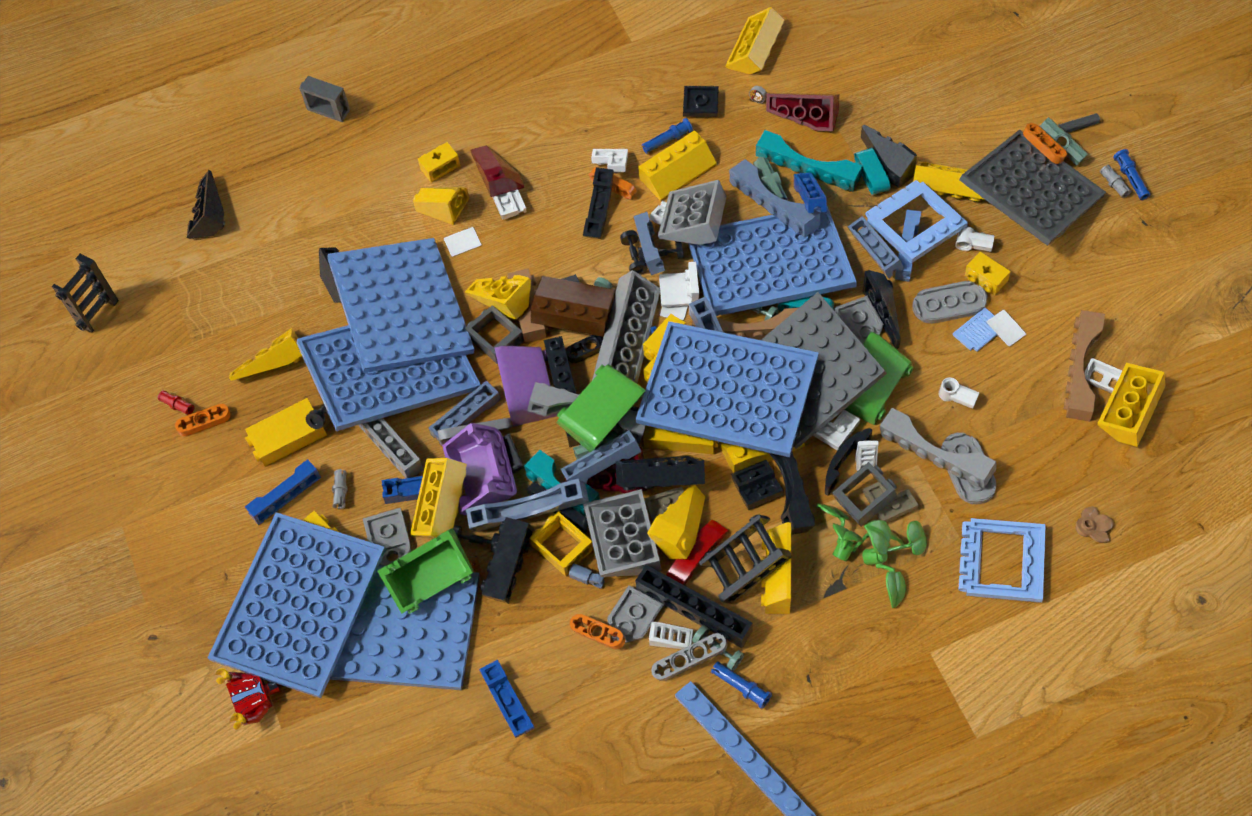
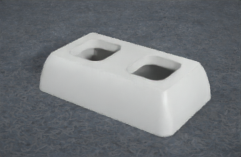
(1108, 372)

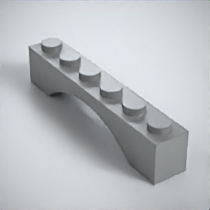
(550, 400)
(971, 466)

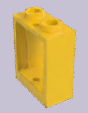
(575, 556)

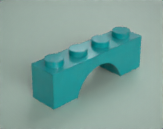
(542, 470)

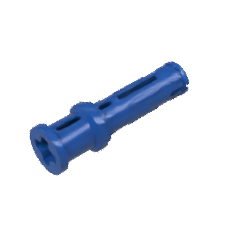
(674, 132)
(1129, 168)
(749, 689)

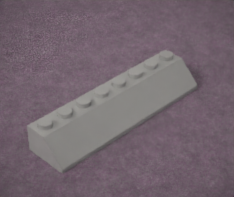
(632, 318)

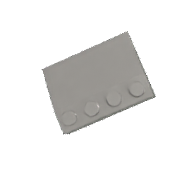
(694, 214)
(620, 535)

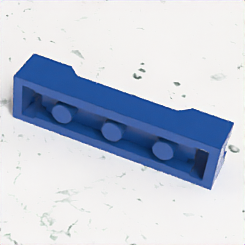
(810, 192)
(402, 489)
(264, 507)

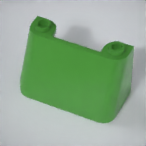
(872, 402)
(599, 407)
(426, 571)

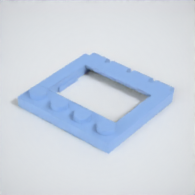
(929, 238)
(1031, 566)

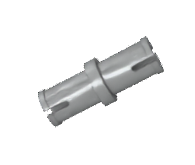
(1115, 181)
(339, 489)

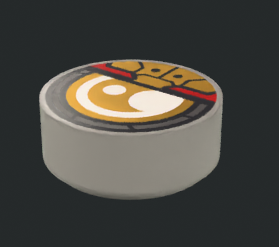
(758, 94)

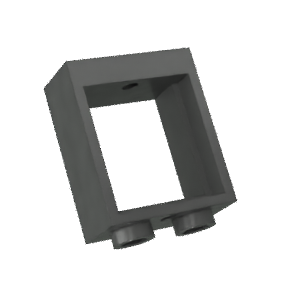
(315, 96)
(514, 338)
(877, 505)

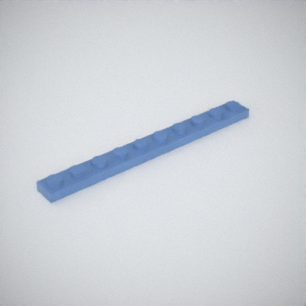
(742, 752)

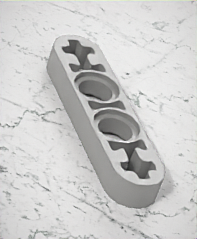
(500, 424)
(687, 653)

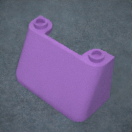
(519, 371)
(488, 465)

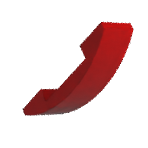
(706, 539)

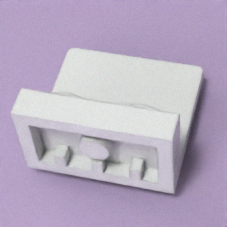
(679, 288)

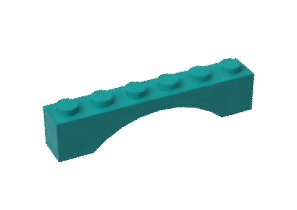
(839, 173)

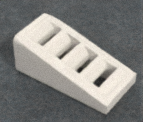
(866, 452)
(662, 642)

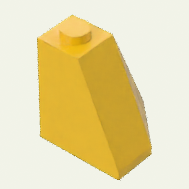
(441, 202)

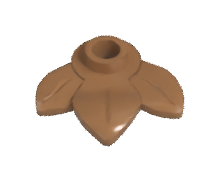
(1094, 525)

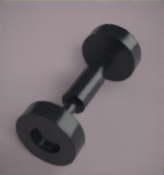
(629, 238)
(663, 252)
(316, 418)
(475, 538)

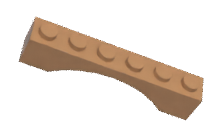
(754, 330)
(1081, 398)

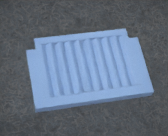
(976, 331)

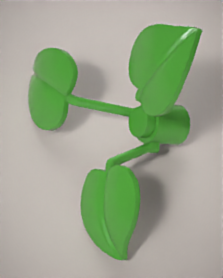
(880, 536)
(845, 538)

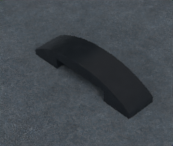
(599, 203)
(841, 455)

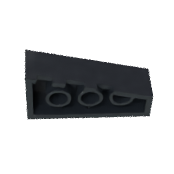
(660, 472)
(507, 560)

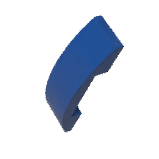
(506, 699)

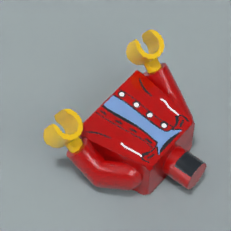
(248, 696)

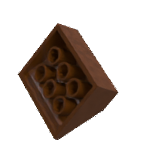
(572, 306)

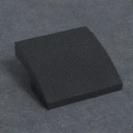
(757, 484)

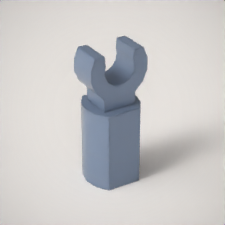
(586, 576)

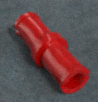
(175, 402)

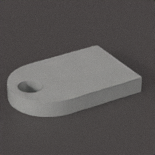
(388, 531)

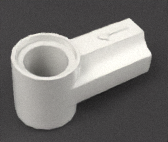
(970, 239)
(958, 394)

